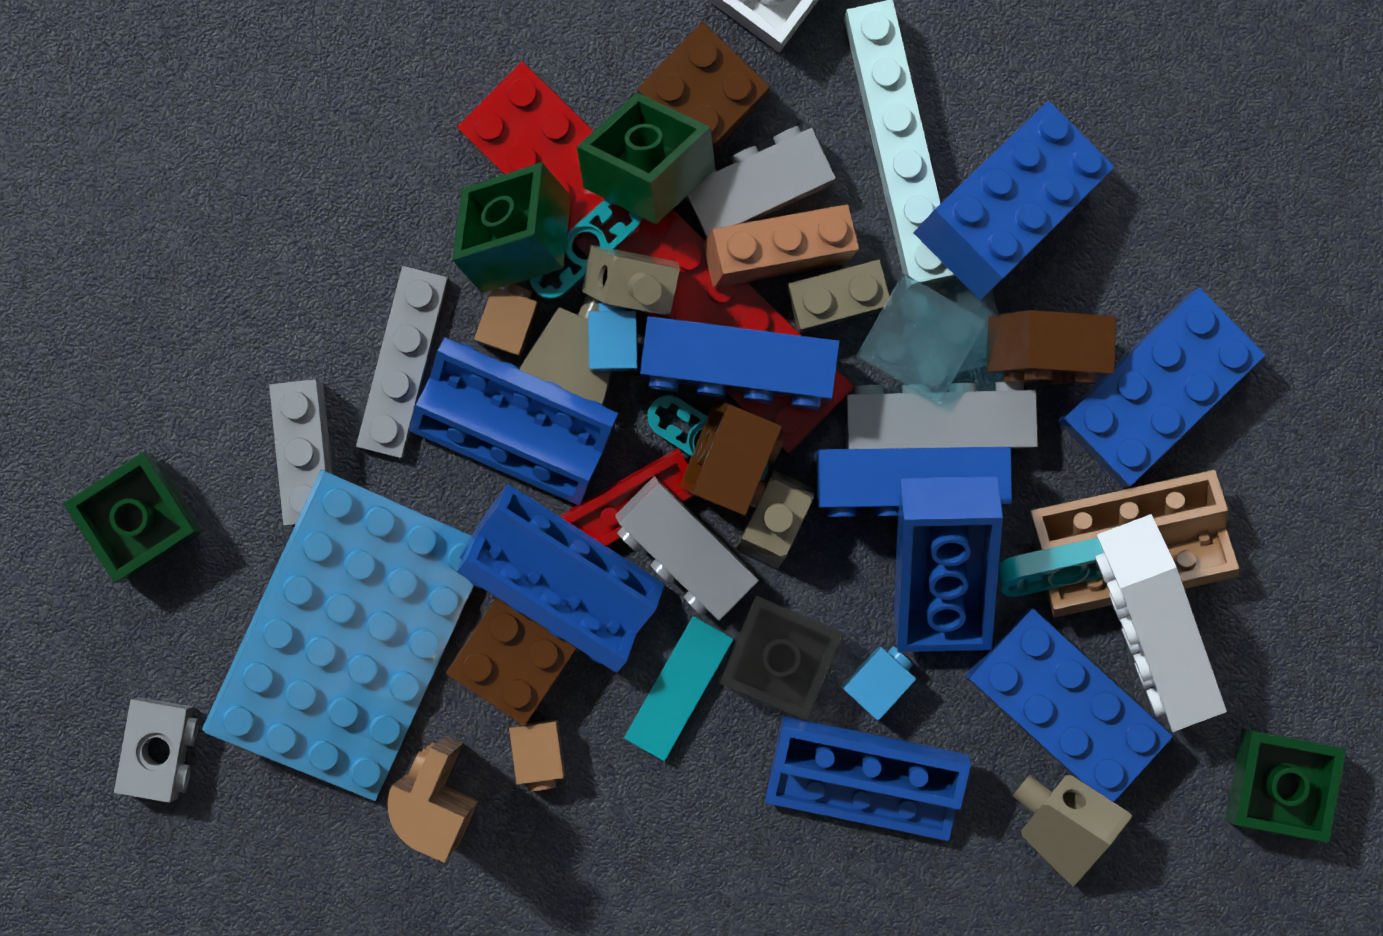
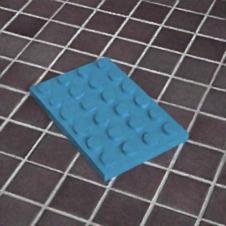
(344, 637)

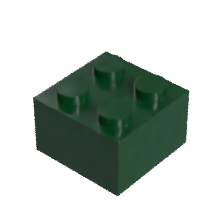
(646, 157)
(512, 228)
(133, 517)
(1285, 785)

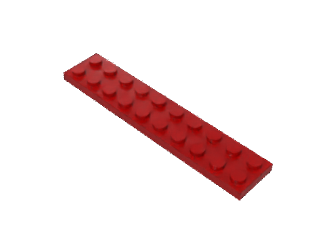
(530, 125)

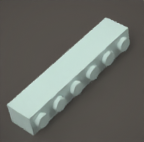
(895, 133)

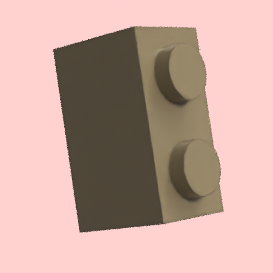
(838, 296)

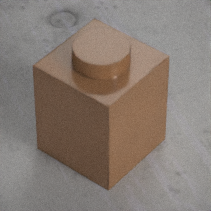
(507, 320)
(537, 754)

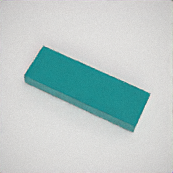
(678, 688)

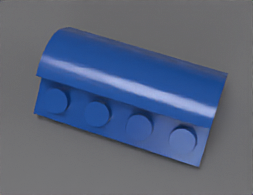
(513, 421)
(560, 577)
(867, 778)

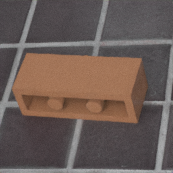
(780, 246)

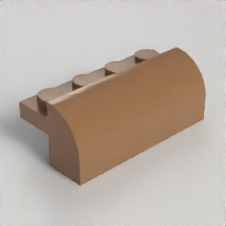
(1186, 511)
(424, 809)

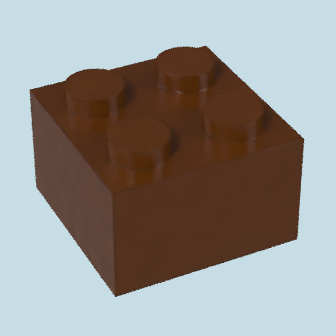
(707, 84)
(1051, 347)
(732, 457)
(511, 661)

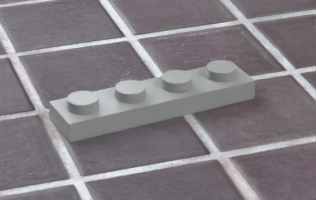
(402, 361)

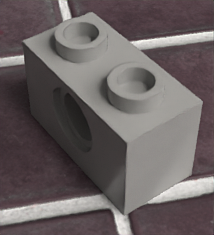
(137, 771)

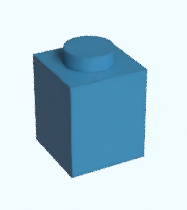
(612, 339)
(880, 680)

